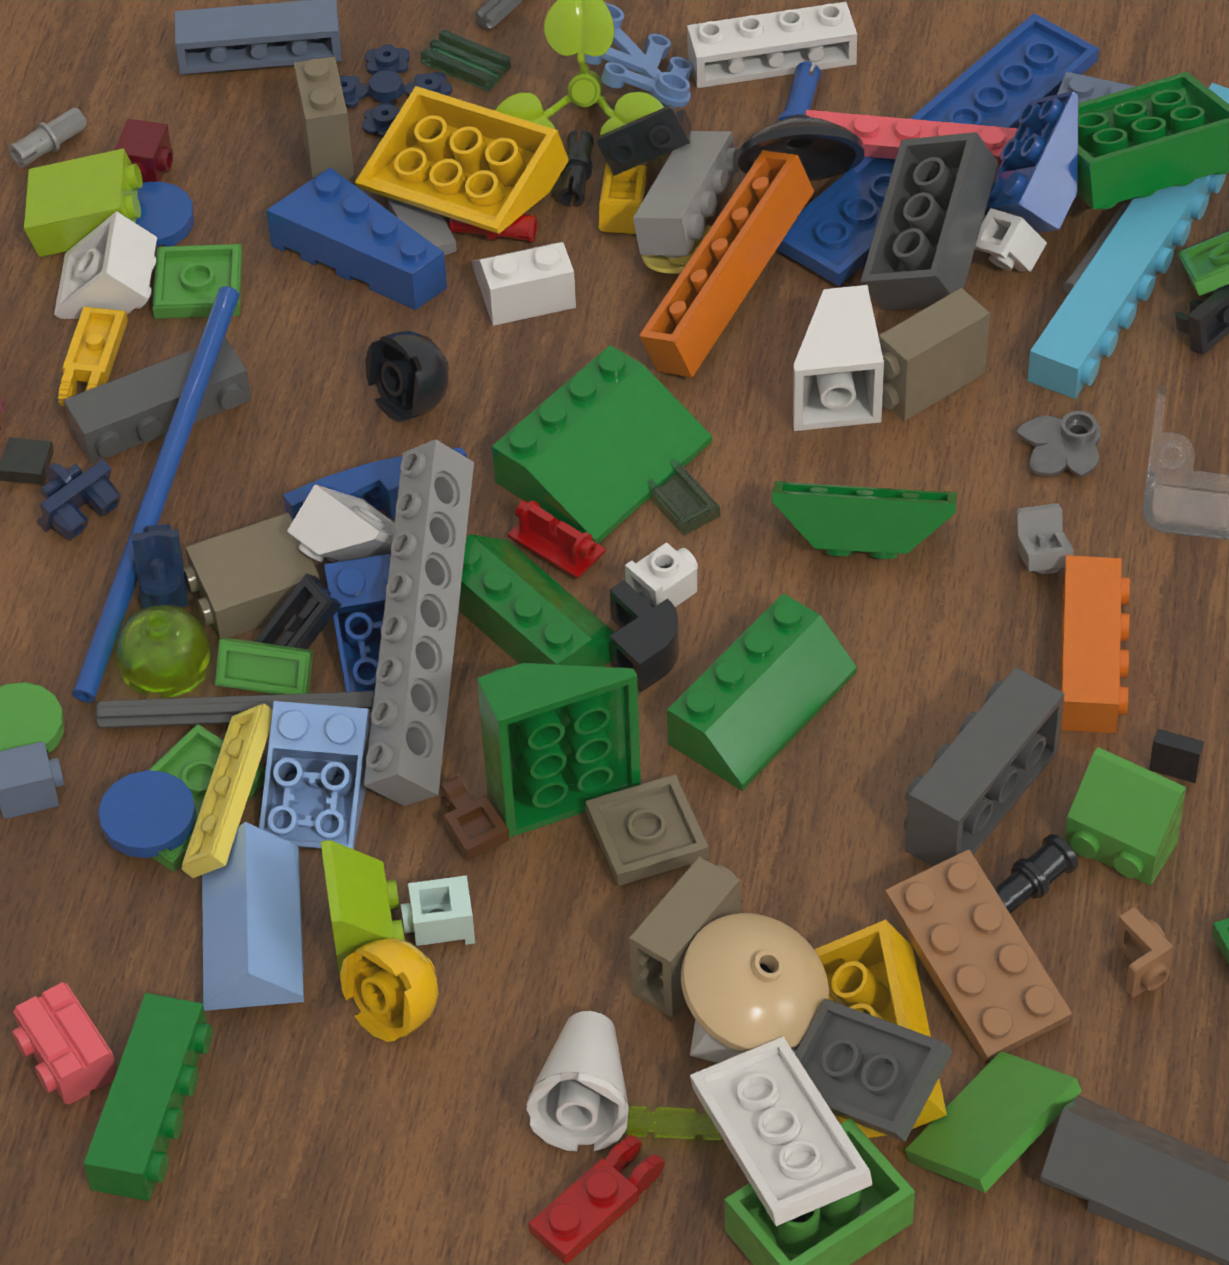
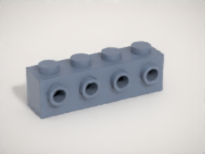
(256, 35)

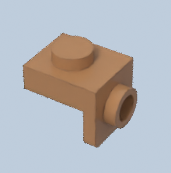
(1147, 949)

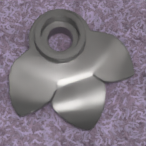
(1062, 443)

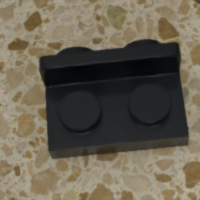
(645, 139)

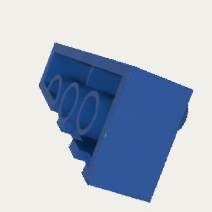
(359, 238)

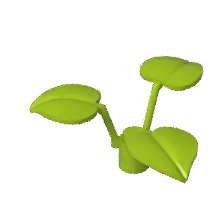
(581, 29)

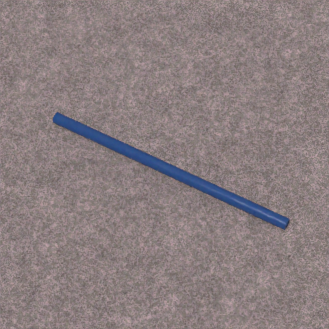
(156, 493)

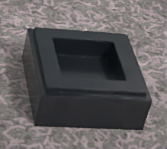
(1176, 755)

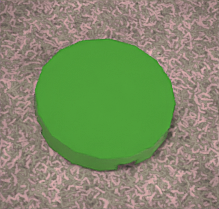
(29, 716)

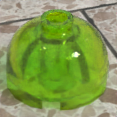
(163, 651)

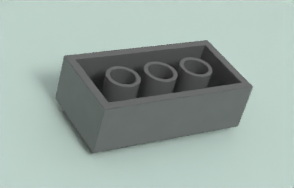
(929, 220)
(984, 769)

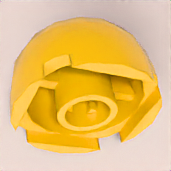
(390, 986)

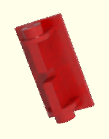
(554, 540)

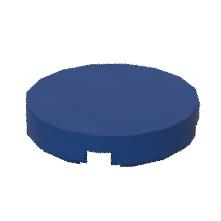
(165, 212)
(147, 813)

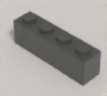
(144, 402)

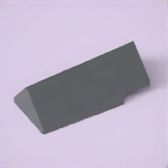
(1141, 1178)

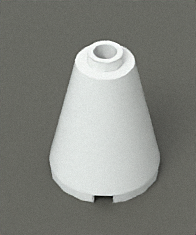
(581, 1087)

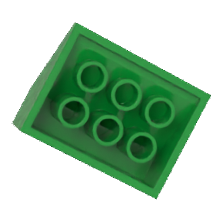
(1150, 140)
(598, 445)
(557, 739)

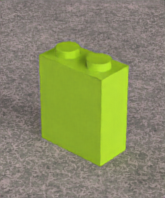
(77, 196)

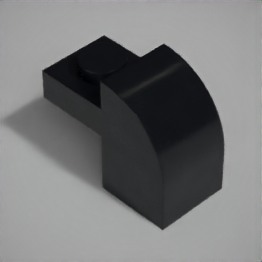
(646, 636)

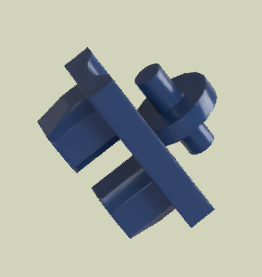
(69, 491)
(160, 566)

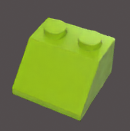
(358, 899)

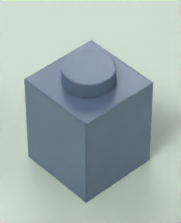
(28, 780)

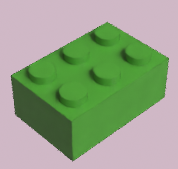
(833, 1232)

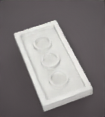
(780, 1131)

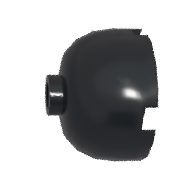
(407, 374)

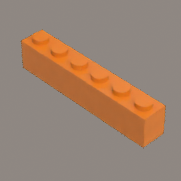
(726, 263)

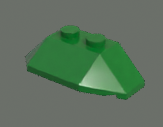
(863, 517)

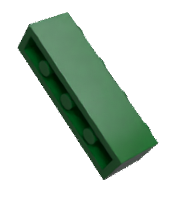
(148, 1097)

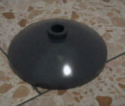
(820, 144)

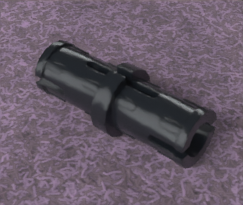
(577, 169)

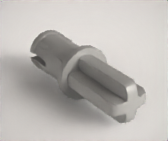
(47, 137)

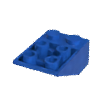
(1040, 164)
(358, 621)

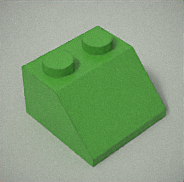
(1125, 816)

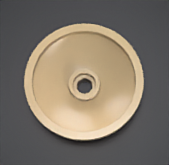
(740, 1000)

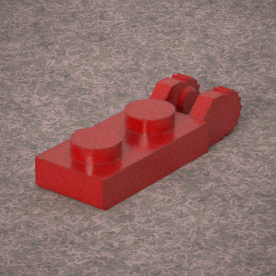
(595, 1201)

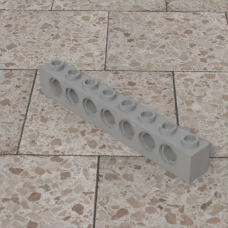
(419, 624)

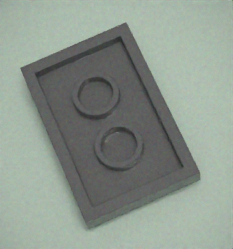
(871, 1067)

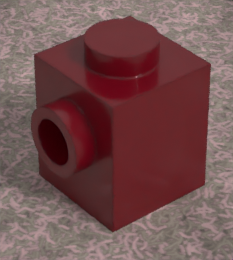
(148, 147)

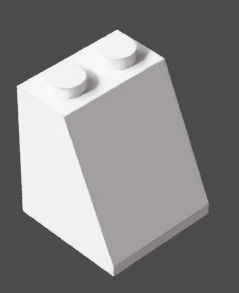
(839, 364)

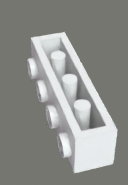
(771, 44)

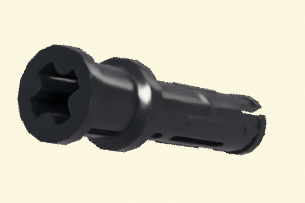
(1033, 875)

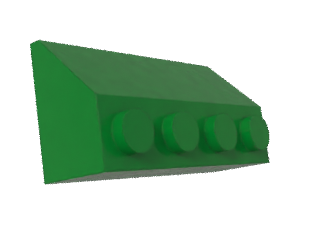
(527, 608)
(760, 692)

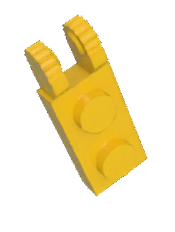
(92, 349)

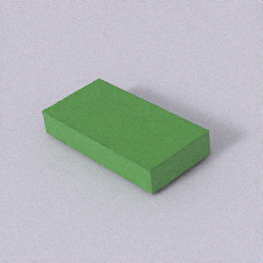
(263, 667)

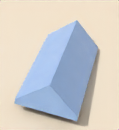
(253, 924)

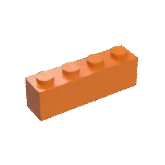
(1091, 644)

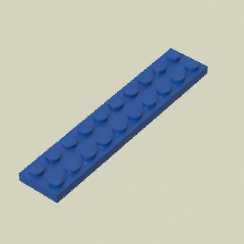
(1028, 64)

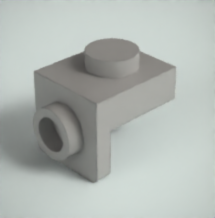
(1042, 538)

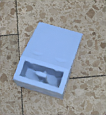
(315, 773)

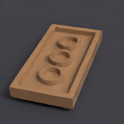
(977, 955)

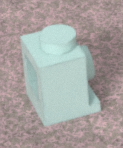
(439, 911)

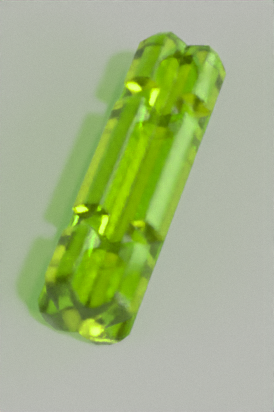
(671, 1123)

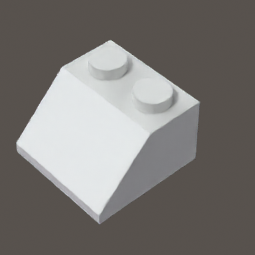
(107, 269)
(526, 283)
(340, 527)

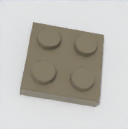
(646, 829)

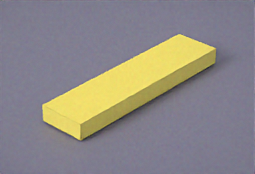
(228, 791)

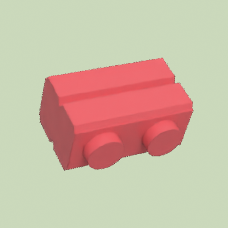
(65, 1044)

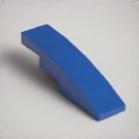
(373, 482)

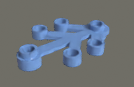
(668, 87)

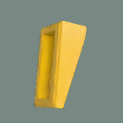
(621, 200)

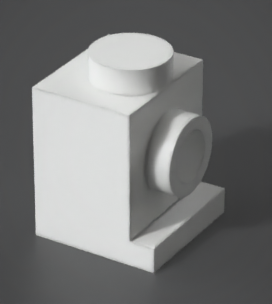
(1009, 241)
(664, 575)

